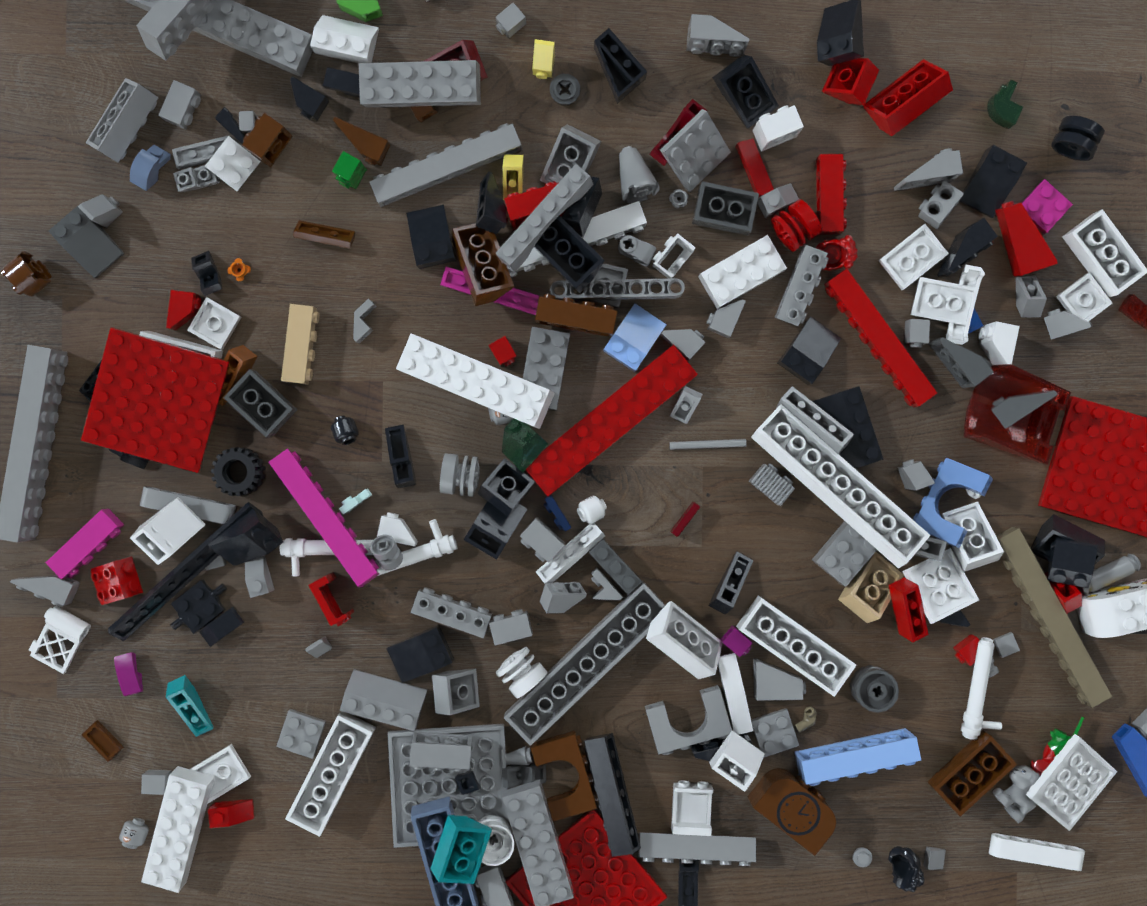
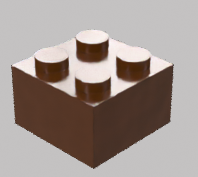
(267, 139)

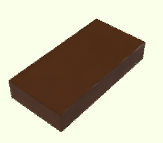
(102, 741)

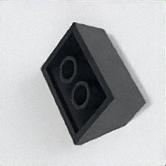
(1058, 527)

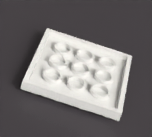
(1071, 782)

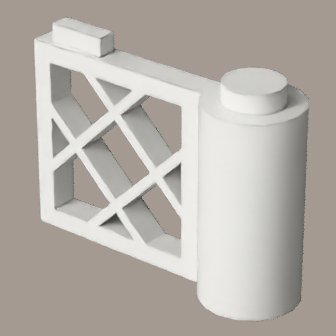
(65, 626)

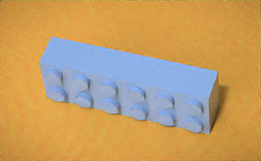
(857, 756)

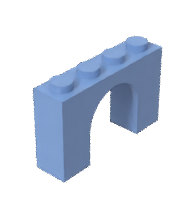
(950, 475)

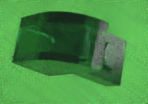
(1001, 109)

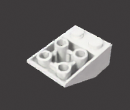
(167, 530)

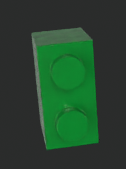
(349, 171)

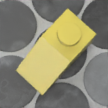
(543, 59)
(512, 174)

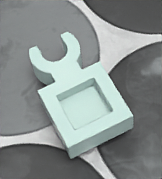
(350, 503)

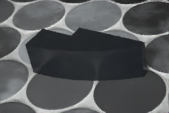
(400, 456)

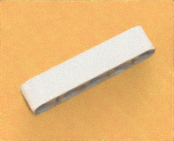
(1036, 852)

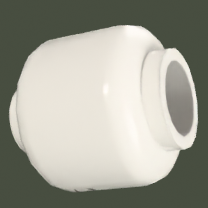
(591, 509)

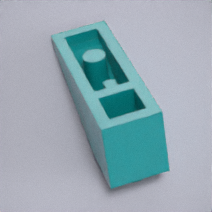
(188, 705)

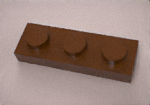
(324, 234)

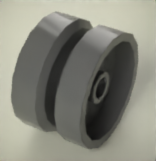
(885, 690)

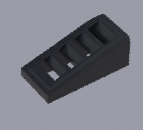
(227, 120)

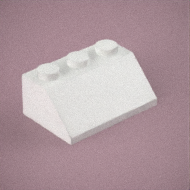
(344, 39)

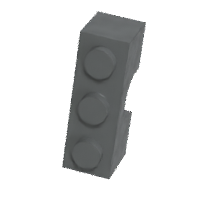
(615, 566)

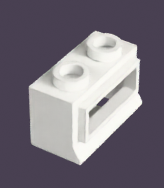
(670, 243)

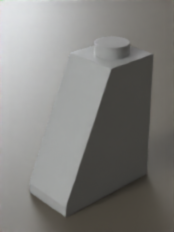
(776, 683)

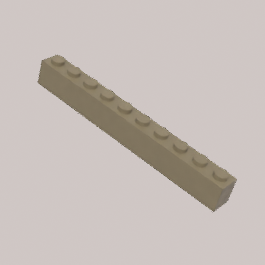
(1052, 618)

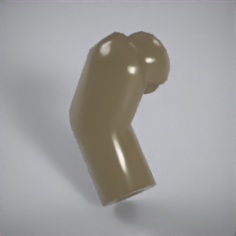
(808, 719)

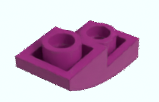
(128, 677)

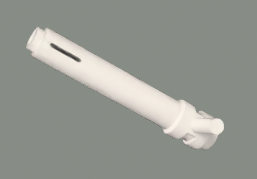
(303, 547)
(435, 548)
(973, 715)

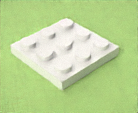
(942, 586)

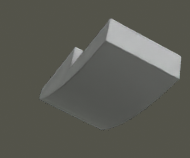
(194, 179)

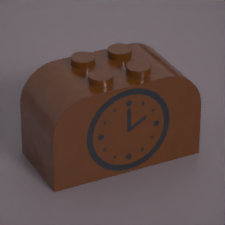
(794, 808)

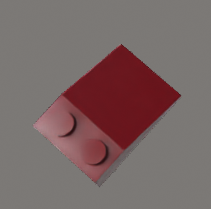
(461, 51)

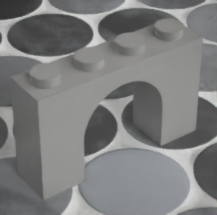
(714, 726)

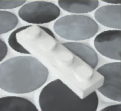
(570, 553)

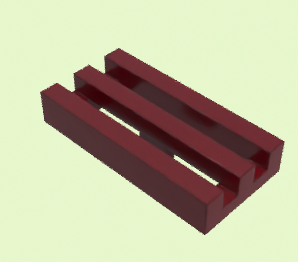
(685, 519)

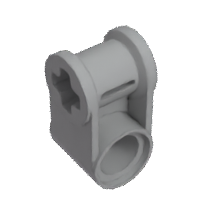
(638, 251)

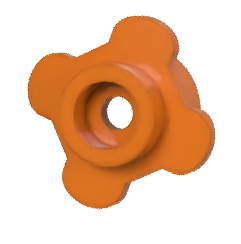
(233, 269)

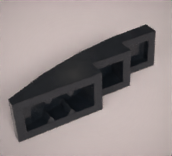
(342, 81)

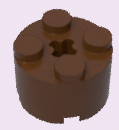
(26, 274)

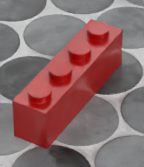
(830, 193)

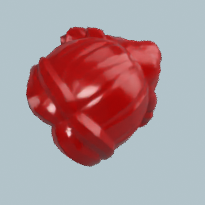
(840, 252)

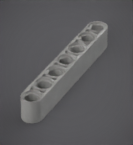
(627, 293)

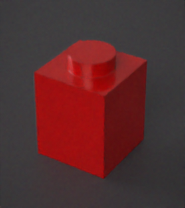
(503, 352)
(967, 650)

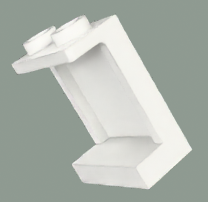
(691, 808)

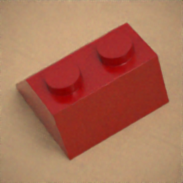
(851, 81)

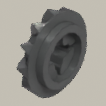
(564, 80)

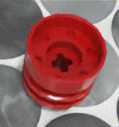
(796, 225)

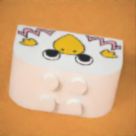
(1114, 610)

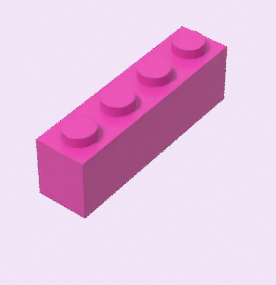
(85, 544)

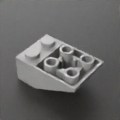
(714, 36)

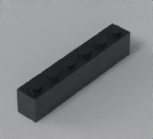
(612, 795)

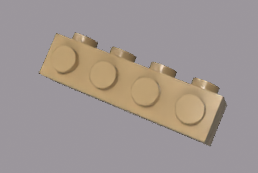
(299, 344)

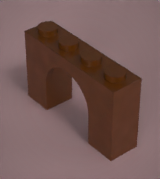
(582, 796)

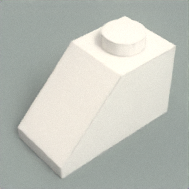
(397, 528)

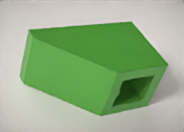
(361, 9)

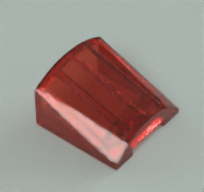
(1027, 436)

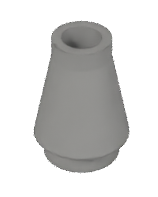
(520, 757)

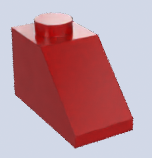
(182, 308)
(1067, 594)
(230, 813)

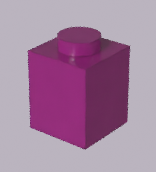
(736, 641)

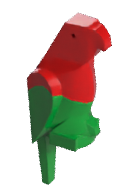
(1053, 748)

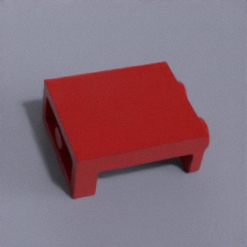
(327, 601)

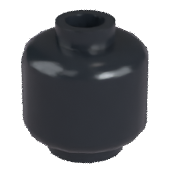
(344, 430)

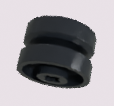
(1078, 138)

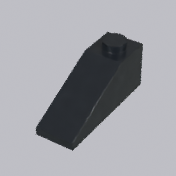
(491, 207)
(731, 583)

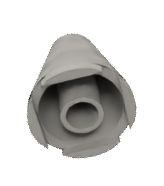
(635, 176)

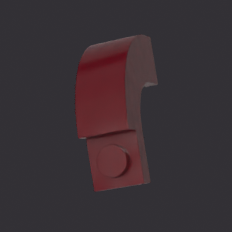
(685, 116)

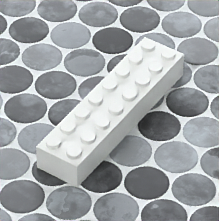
(475, 381)

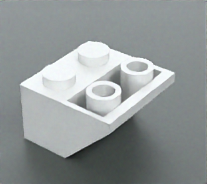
(737, 760)

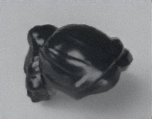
(906, 869)

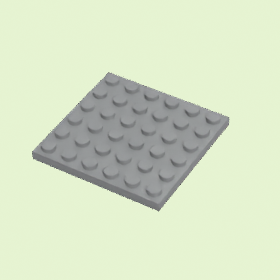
(417, 786)

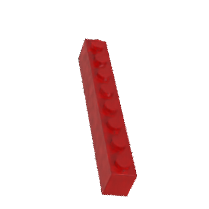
(880, 338)

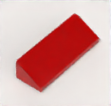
(754, 167)

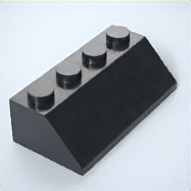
(569, 254)

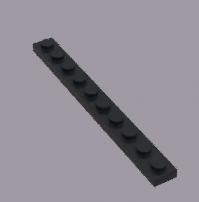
(172, 583)

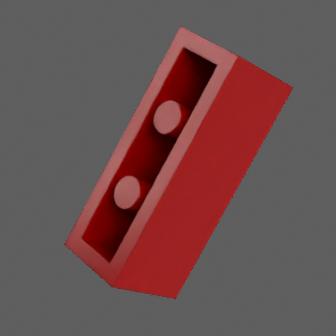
(908, 609)

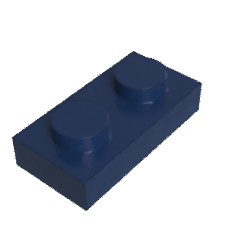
(552, 506)

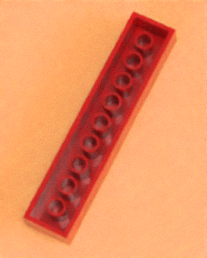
(611, 420)

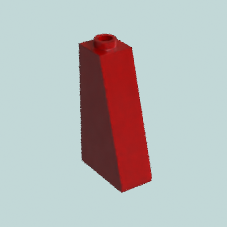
(1022, 240)

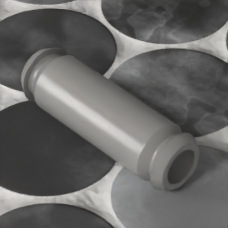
(1112, 572)

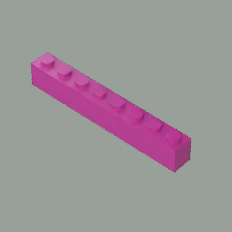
(324, 518)

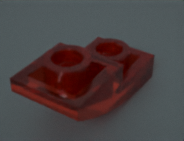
(1135, 310)

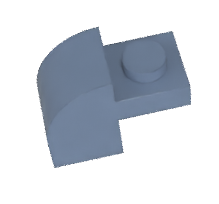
(147, 165)

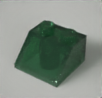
(522, 444)

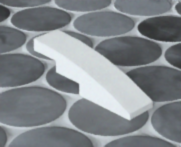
(734, 694)

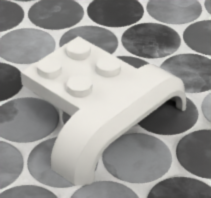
(949, 302)

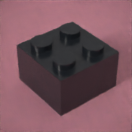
(506, 487)

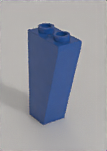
(1134, 751)

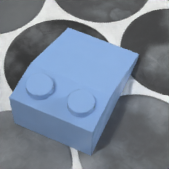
(634, 337)

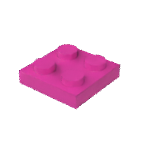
(1046, 206)

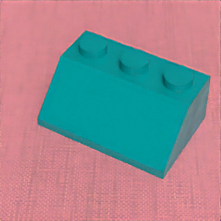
(460, 850)

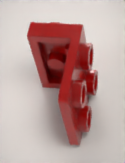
(116, 580)

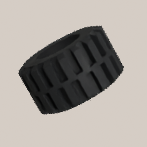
(222, 471)

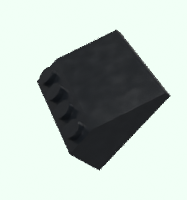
(851, 412)

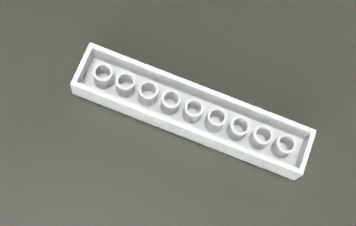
(840, 486)

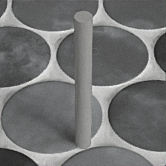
(707, 444)

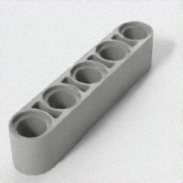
(203, 508)

